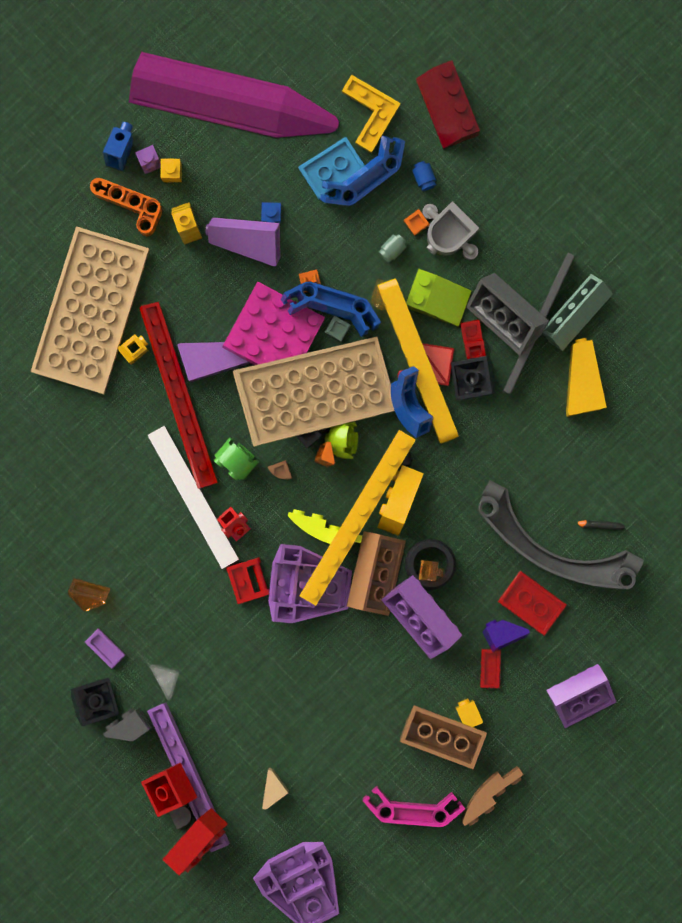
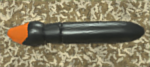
(601, 525)

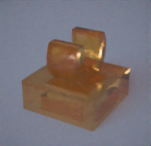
(429, 571)

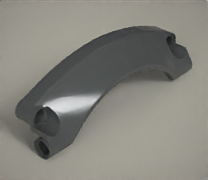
(601, 572)

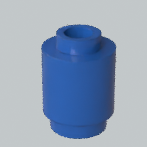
(424, 176)

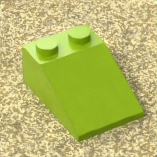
(438, 297)

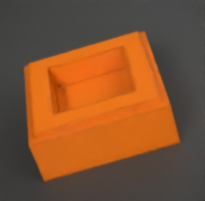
(416, 222)

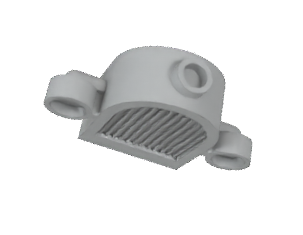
(450, 231)

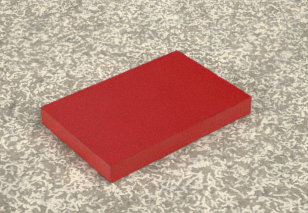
(532, 603)

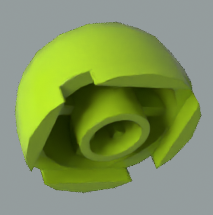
(343, 440)

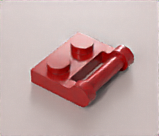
(242, 583)

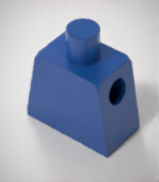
(118, 146)

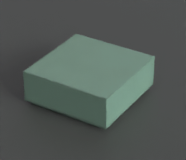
(337, 328)

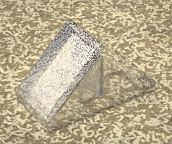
(166, 678)

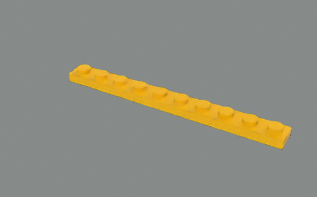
(357, 517)

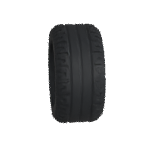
(450, 558)

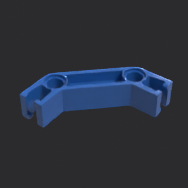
(368, 176)
(334, 303)

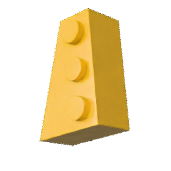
(399, 500)

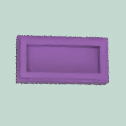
(105, 648)

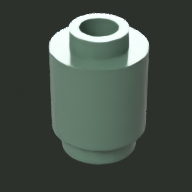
(392, 248)

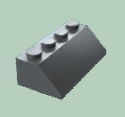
(506, 313)

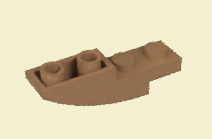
(483, 800)

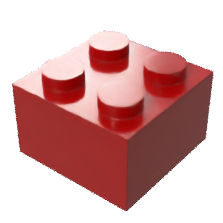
(169, 789)

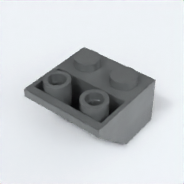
(130, 728)

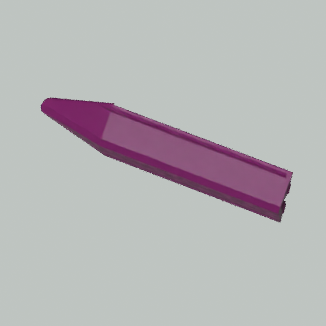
(226, 98)

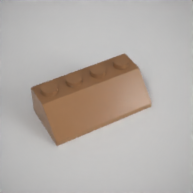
(375, 572)
(443, 737)

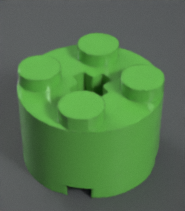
(236, 459)

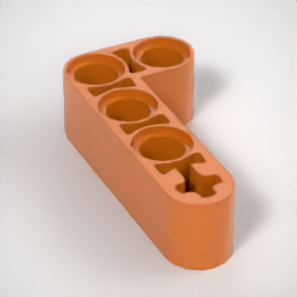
(125, 200)

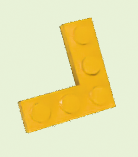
(382, 105)

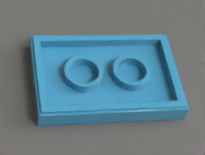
(332, 165)

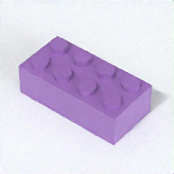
(422, 617)

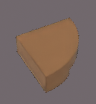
(280, 470)

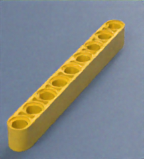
(417, 357)

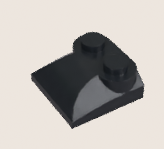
(473, 378)
(94, 702)

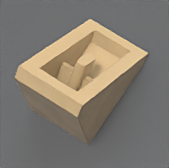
(274, 789)

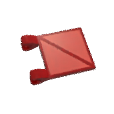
(440, 361)

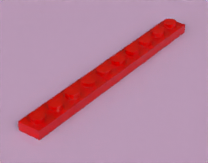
(178, 395)

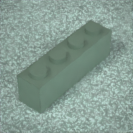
(577, 312)

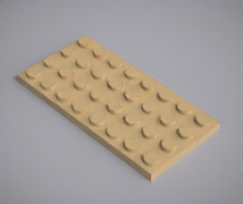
(90, 310)
(314, 391)

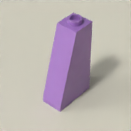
(248, 238)
(207, 359)

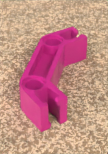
(414, 813)

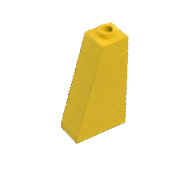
(186, 223)
(584, 382)

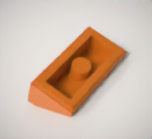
(325, 455)

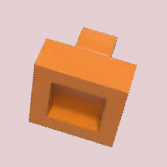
(311, 276)

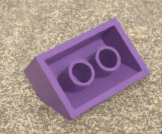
(581, 695)

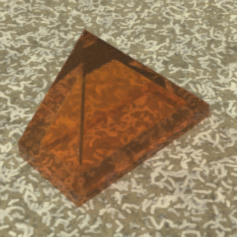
(88, 594)

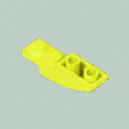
(316, 526)

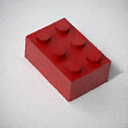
(196, 842)

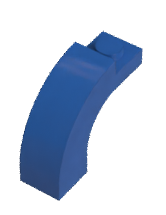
(406, 405)

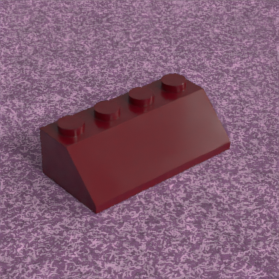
(447, 105)

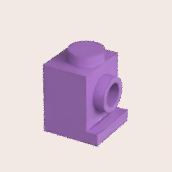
(148, 159)

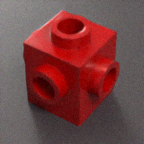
(236, 527)

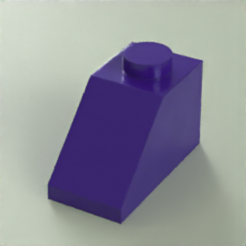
(503, 634)

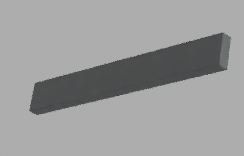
(544, 311)

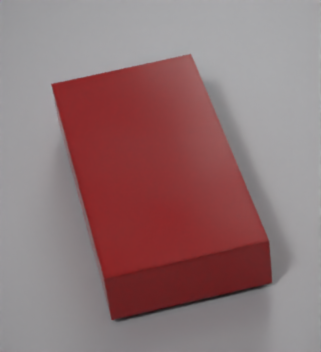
(490, 668)

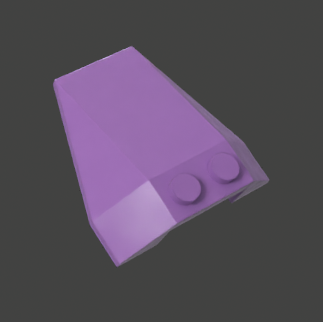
(289, 576)
(301, 883)

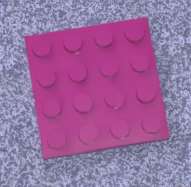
(268, 331)

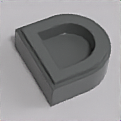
(181, 816)

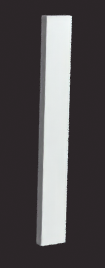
(193, 497)

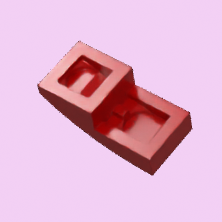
(472, 339)

